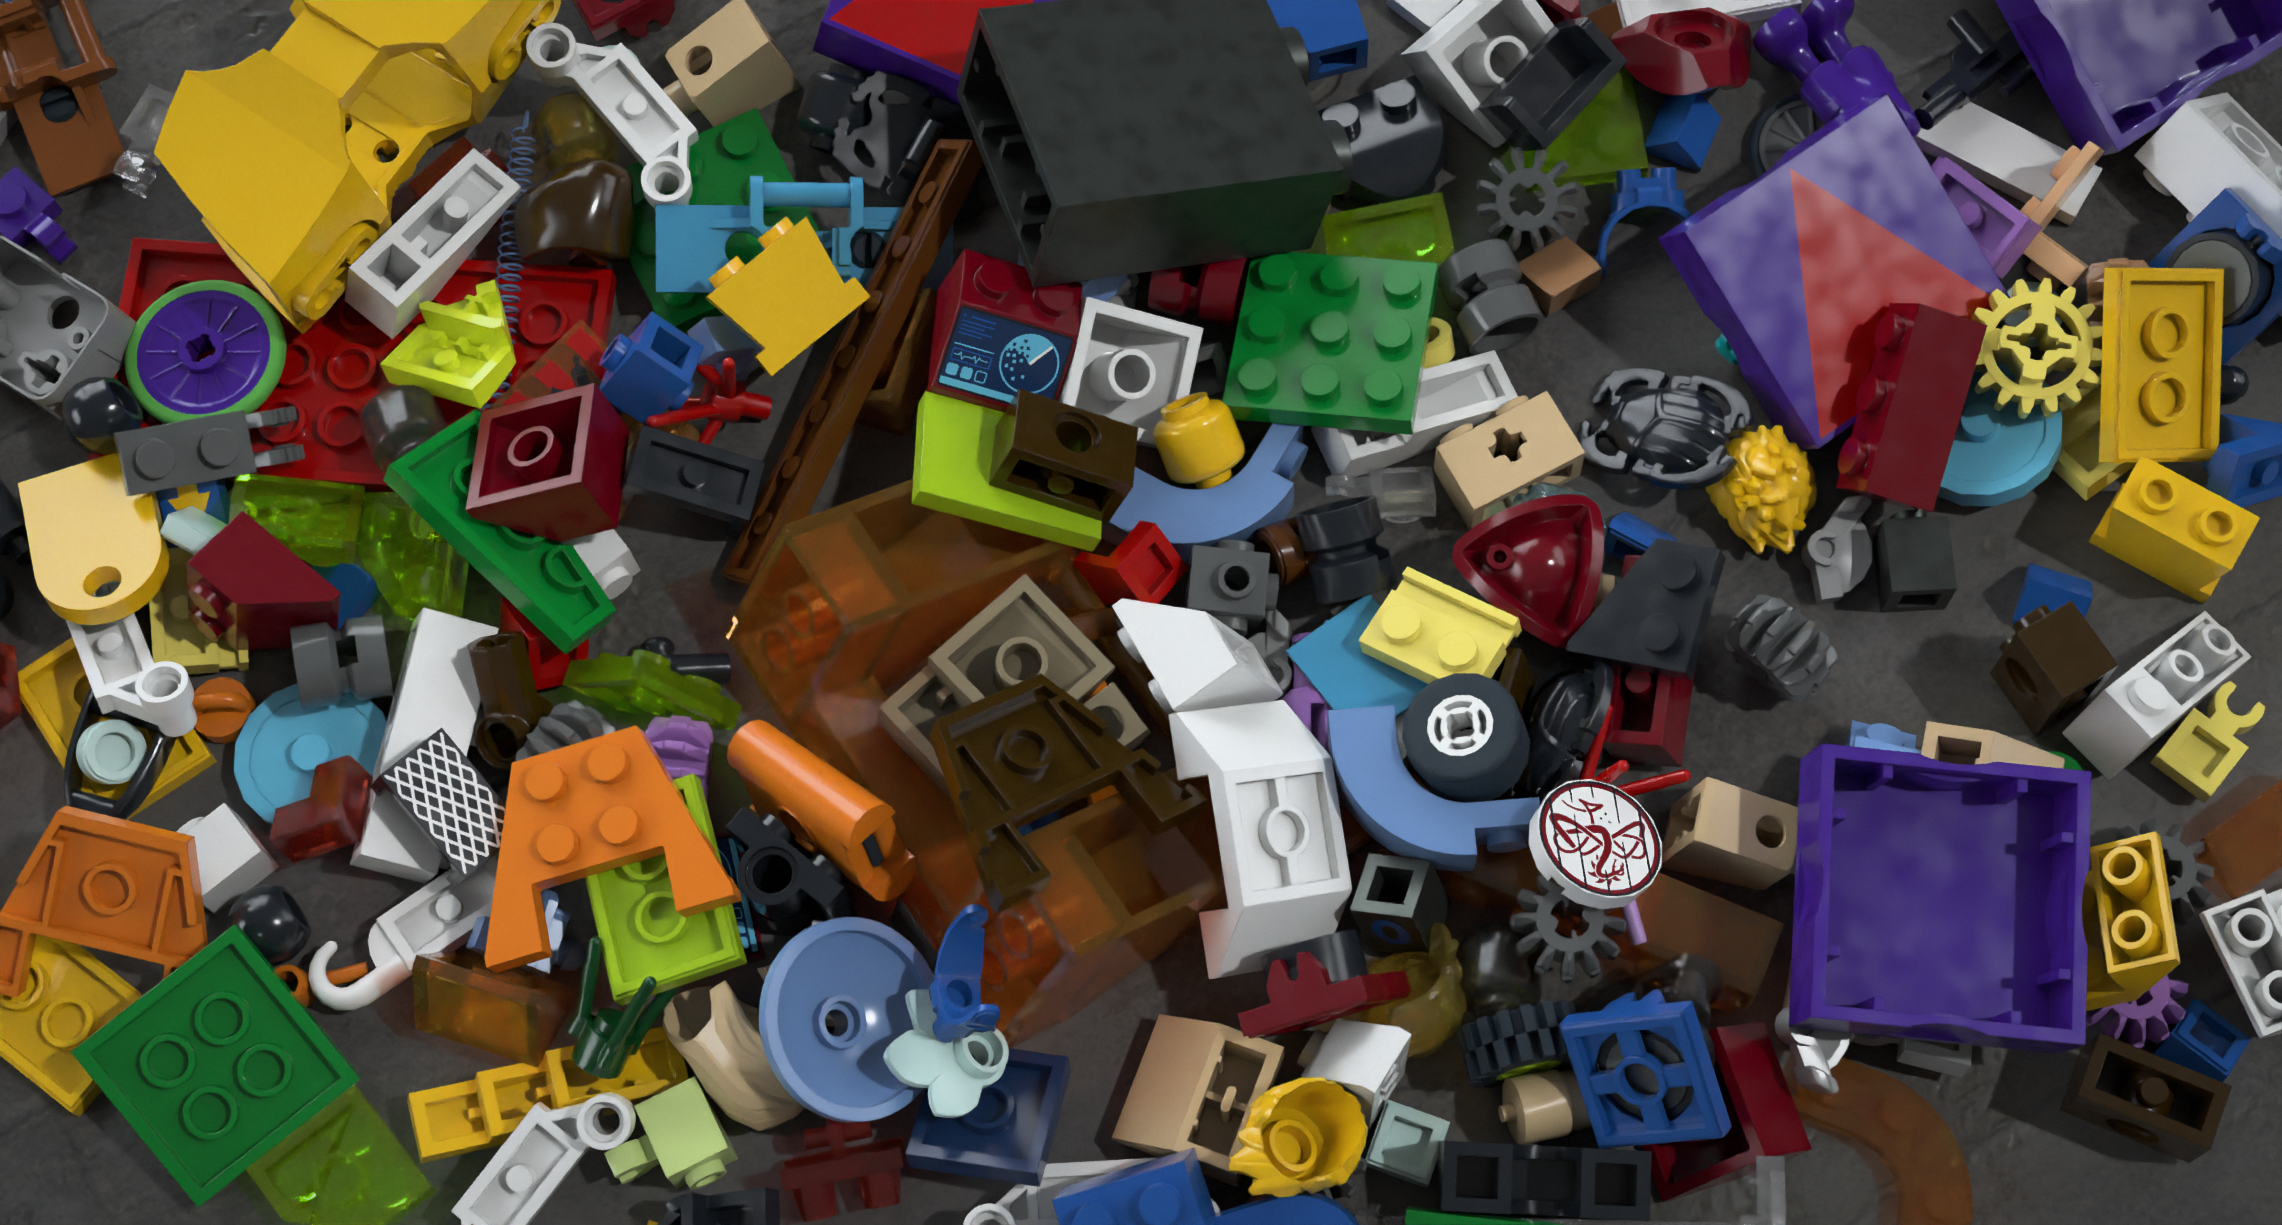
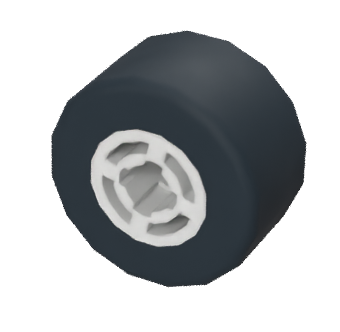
(1472, 762)

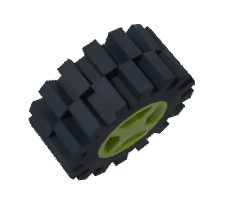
(1515, 1043)

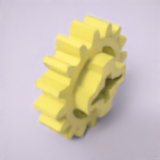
(2060, 349)

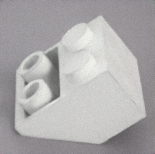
(1193, 658)

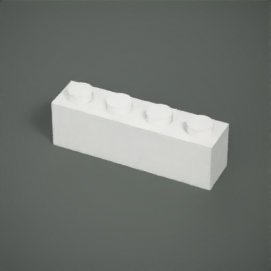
(431, 692)

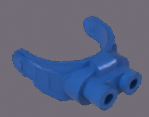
(1636, 193)
(957, 979)

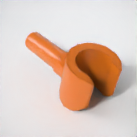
(335, 976)

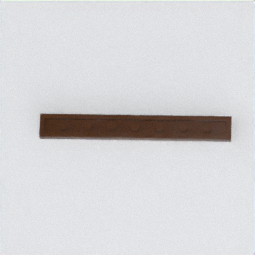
(858, 354)

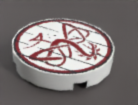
(1595, 843)

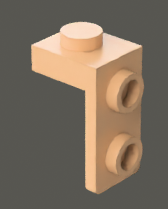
(2046, 255)

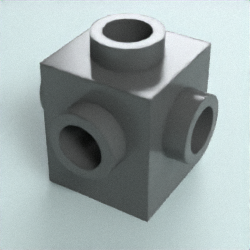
(1233, 565)

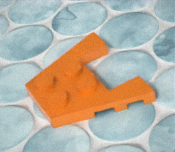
(585, 815)
(104, 889)

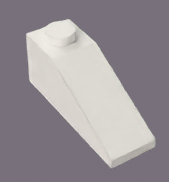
(428, 243)
(1361, 1058)

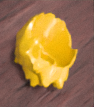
(1766, 490)
(1301, 1138)

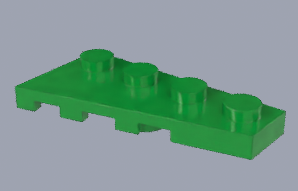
(533, 572)

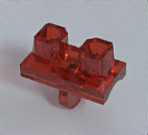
(814, 1175)

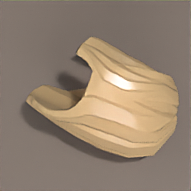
(727, 1054)

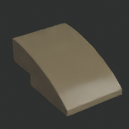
(997, 649)

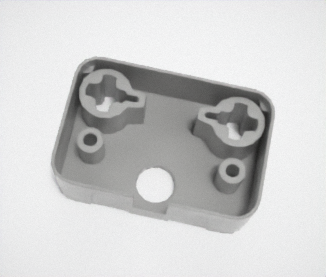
(35, 350)

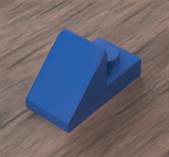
(2247, 461)

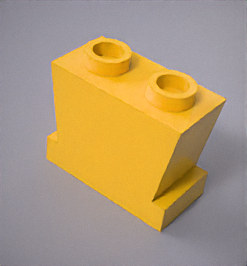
(785, 293)
(2174, 529)

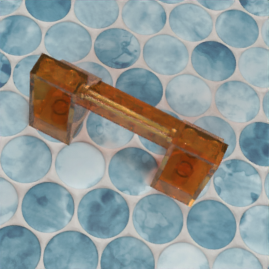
(860, 603)

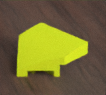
(459, 350)

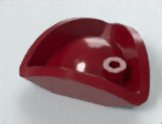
(1687, 51)
(1538, 563)

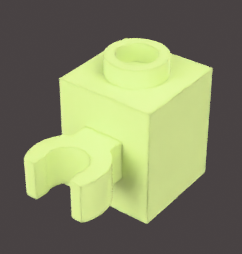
(680, 1136)

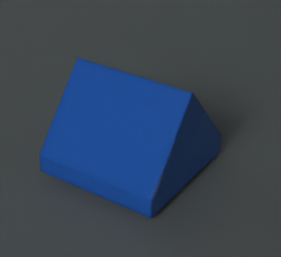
(1683, 130)
(2052, 589)

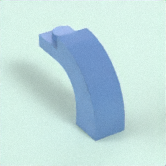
(1218, 513)
(1405, 814)

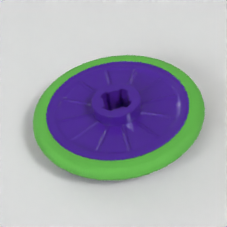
(188, 323)

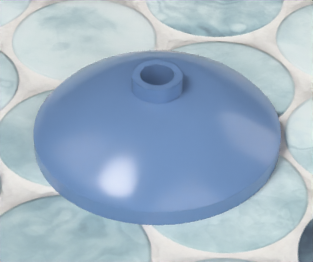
(859, 978)

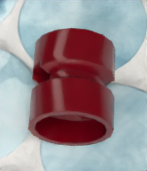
(1215, 299)

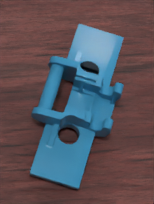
(695, 236)

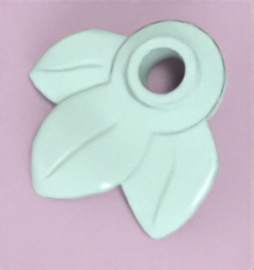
(945, 1068)

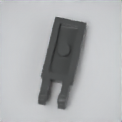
(199, 450)

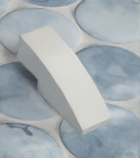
(1448, 397)

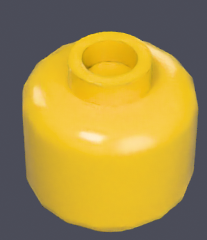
(1198, 440)

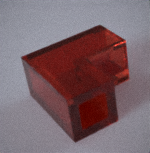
(329, 816)

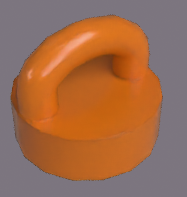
(222, 709)

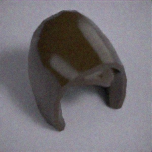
(578, 209)

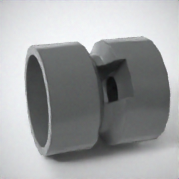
(1486, 290)
(317, 662)

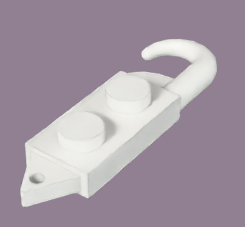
(424, 923)

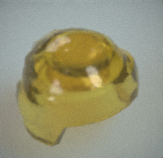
(1436, 999)

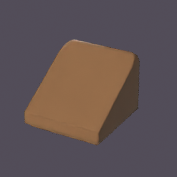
(1560, 274)

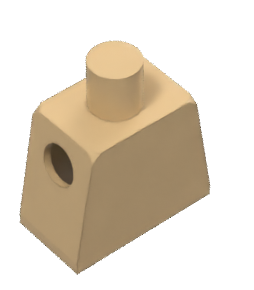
(728, 66)
(1731, 836)

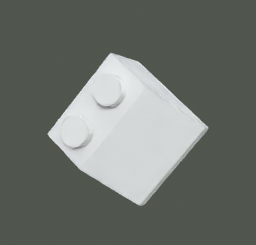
(1473, 53)
(1129, 365)

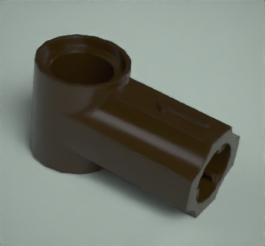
(506, 696)

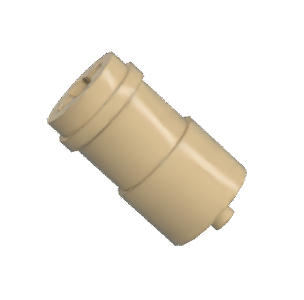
(1543, 1106)

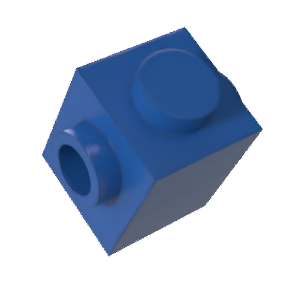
(650, 369)

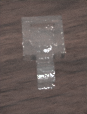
(141, 132)
(1401, 492)

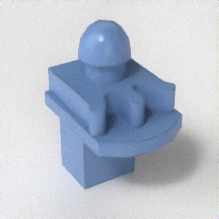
(725, 340)
(566, 954)

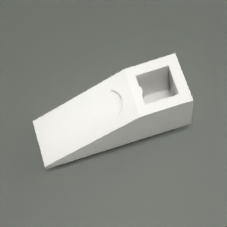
(2155, 694)

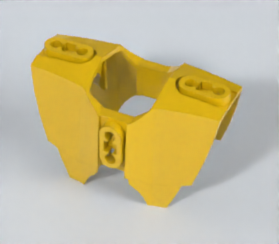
(268, 141)

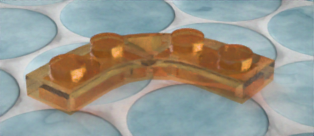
(1905, 1135)

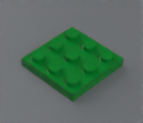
(720, 176)
(1332, 341)
(216, 1064)

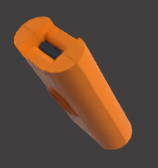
(822, 809)

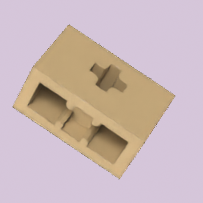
(1487, 484)

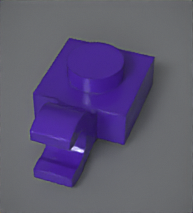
(29, 215)

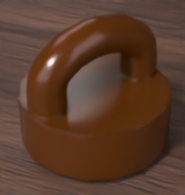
(1285, 550)

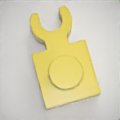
(2204, 748)

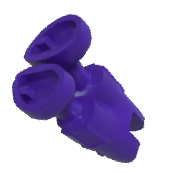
(1847, 73)

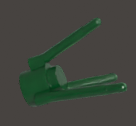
(611, 1035)

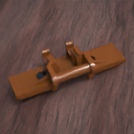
(56, 105)

